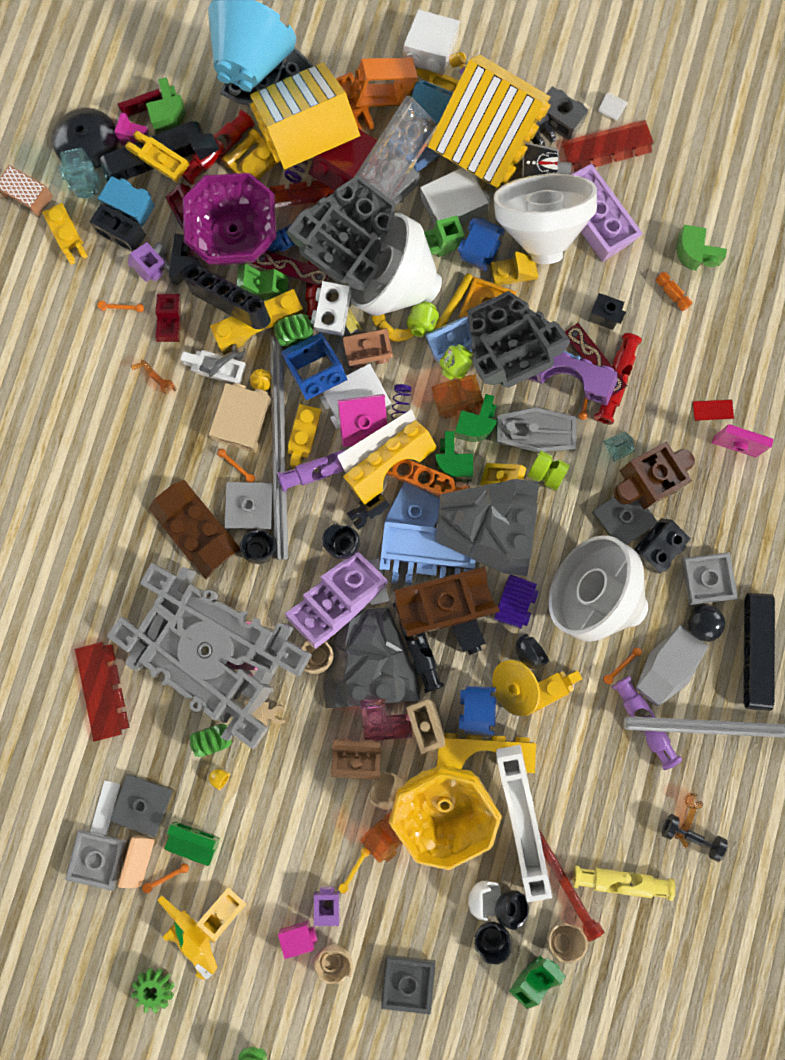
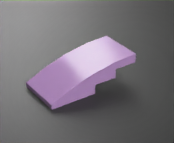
(336, 599)

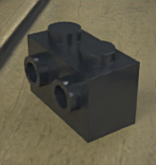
(662, 545)

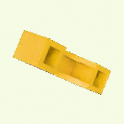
(232, 331)
(368, 476)
(460, 749)

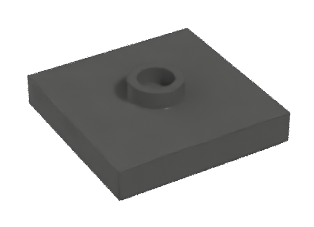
(624, 521)
(141, 805)
(408, 984)

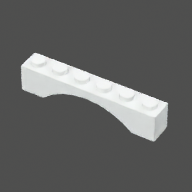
(524, 823)

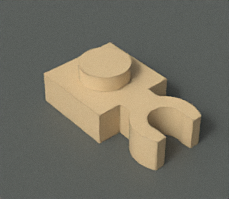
(263, 713)

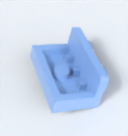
(447, 335)

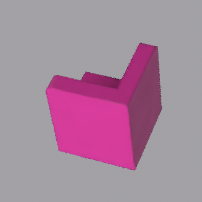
(126, 129)

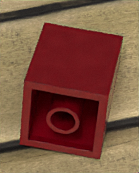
(342, 162)

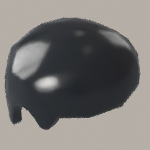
(341, 541)
(257, 547)
(706, 622)
(530, 652)
(512, 909)
(493, 942)

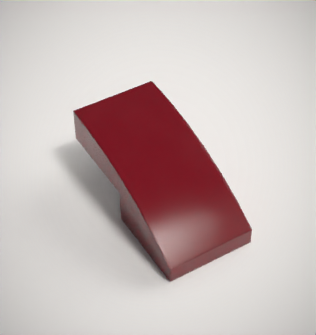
(168, 317)

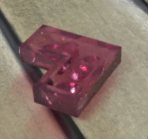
(383, 727)

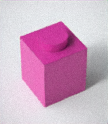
(297, 939)

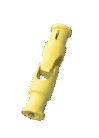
(619, 882)

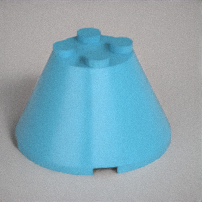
(247, 41)

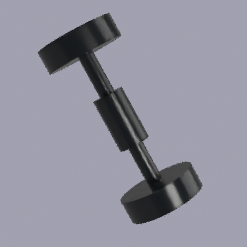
(717, 848)

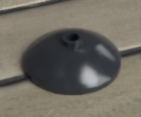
(95, 139)

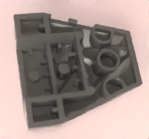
(346, 232)
(512, 340)
(491, 524)
(370, 663)

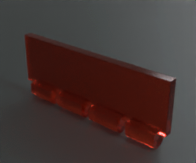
(603, 144)
(300, 193)
(98, 690)

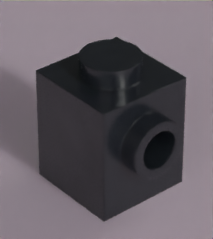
(607, 311)

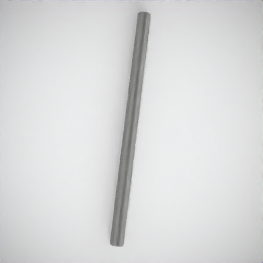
(278, 448)
(704, 726)

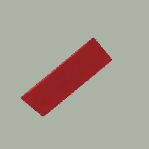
(713, 410)

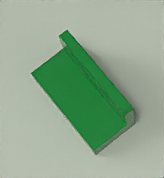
(191, 843)

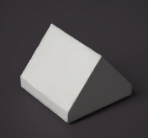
(612, 106)

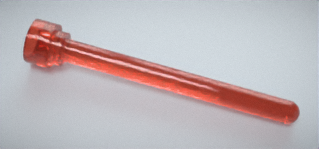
(590, 927)

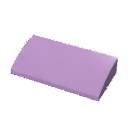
(611, 225)

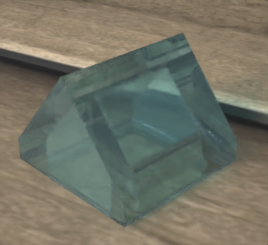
(620, 445)

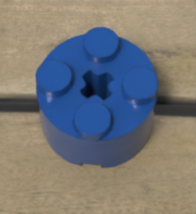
(481, 243)
(478, 710)

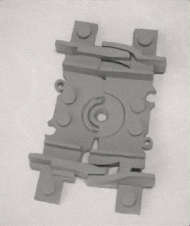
(173, 641)

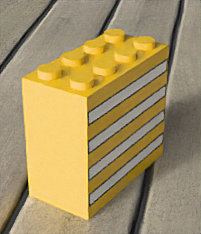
(304, 115)
(489, 121)

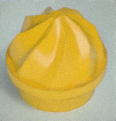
(260, 379)

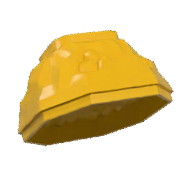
(444, 817)

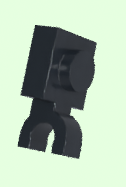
(371, 509)

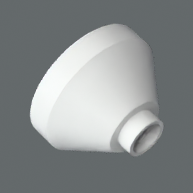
(546, 212)
(404, 272)
(598, 590)

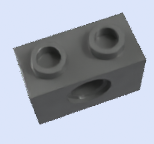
(566, 123)

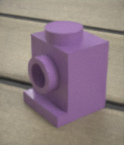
(144, 257)
(326, 916)

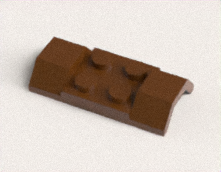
(193, 528)
(444, 602)

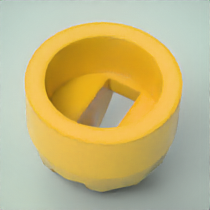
(218, 778)

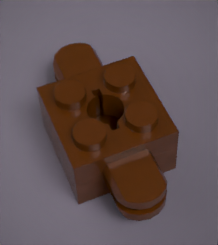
(654, 476)

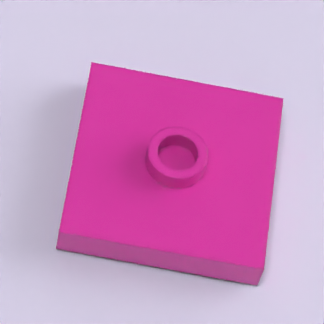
(361, 417)
(742, 440)

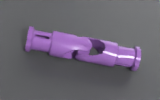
(304, 474)
(656, 740)

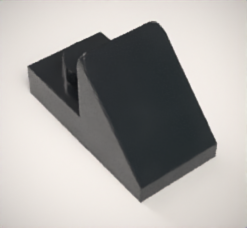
(180, 259)

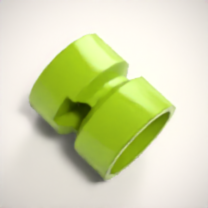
(548, 470)

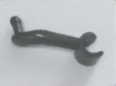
(222, 361)

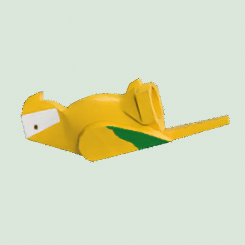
(189, 940)

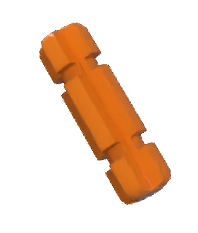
(673, 291)

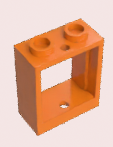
(374, 95)

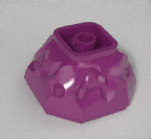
(226, 205)

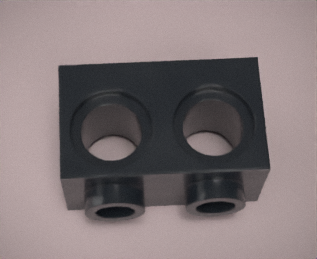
(117, 228)

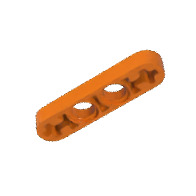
(417, 469)

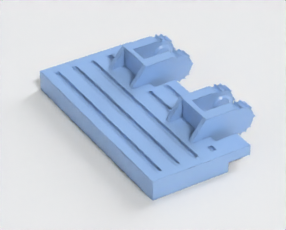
(418, 545)

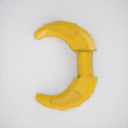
(396, 335)

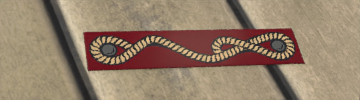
(291, 268)
(591, 352)

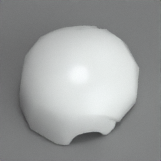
(483, 899)

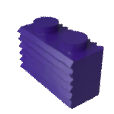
(516, 601)

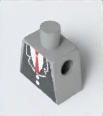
(542, 160)

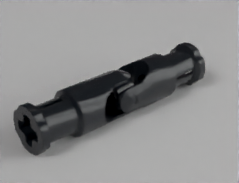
(423, 660)

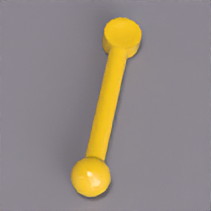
(343, 887)

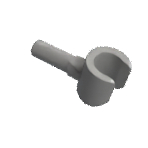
(161, 250)

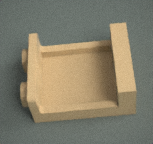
(240, 416)

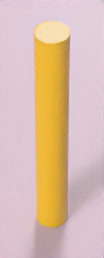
(459, 293)

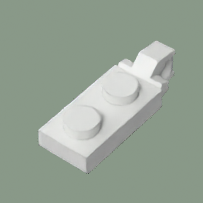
(230, 372)

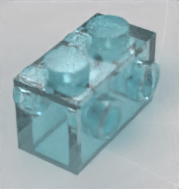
(79, 173)

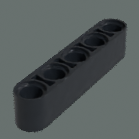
(126, 165)
(227, 297)
(759, 652)

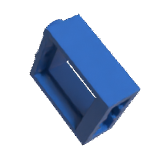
(316, 347)

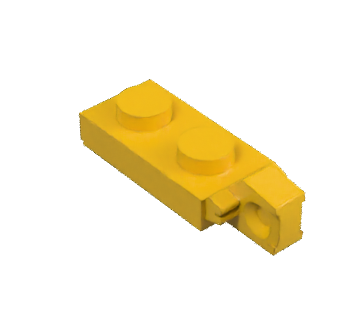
(303, 433)
(556, 687)

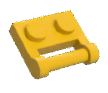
(257, 162)

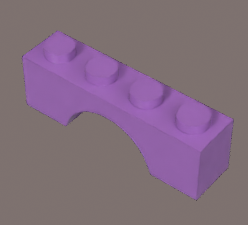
(597, 380)

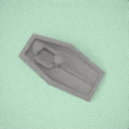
(537, 430)
(670, 665)

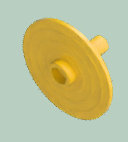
(516, 687)

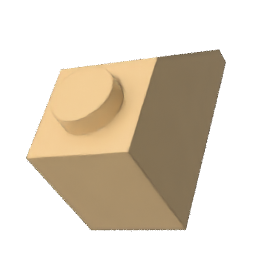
(427, 726)

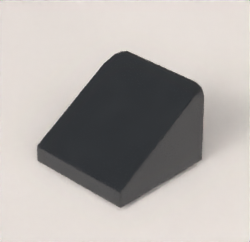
(203, 144)

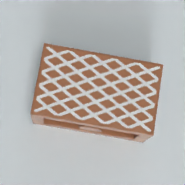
(24, 190)

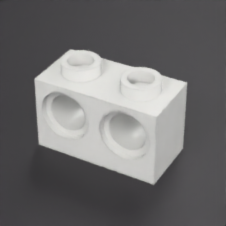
(338, 309)

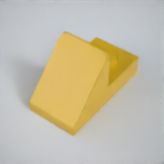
(514, 270)
(498, 473)
(220, 915)

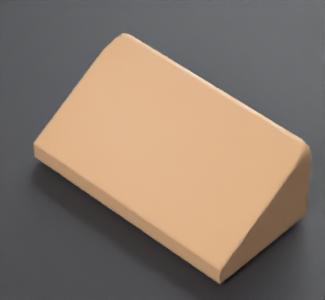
(136, 862)

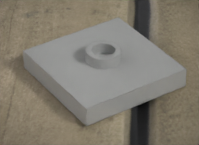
(249, 506)
(709, 578)
(96, 860)

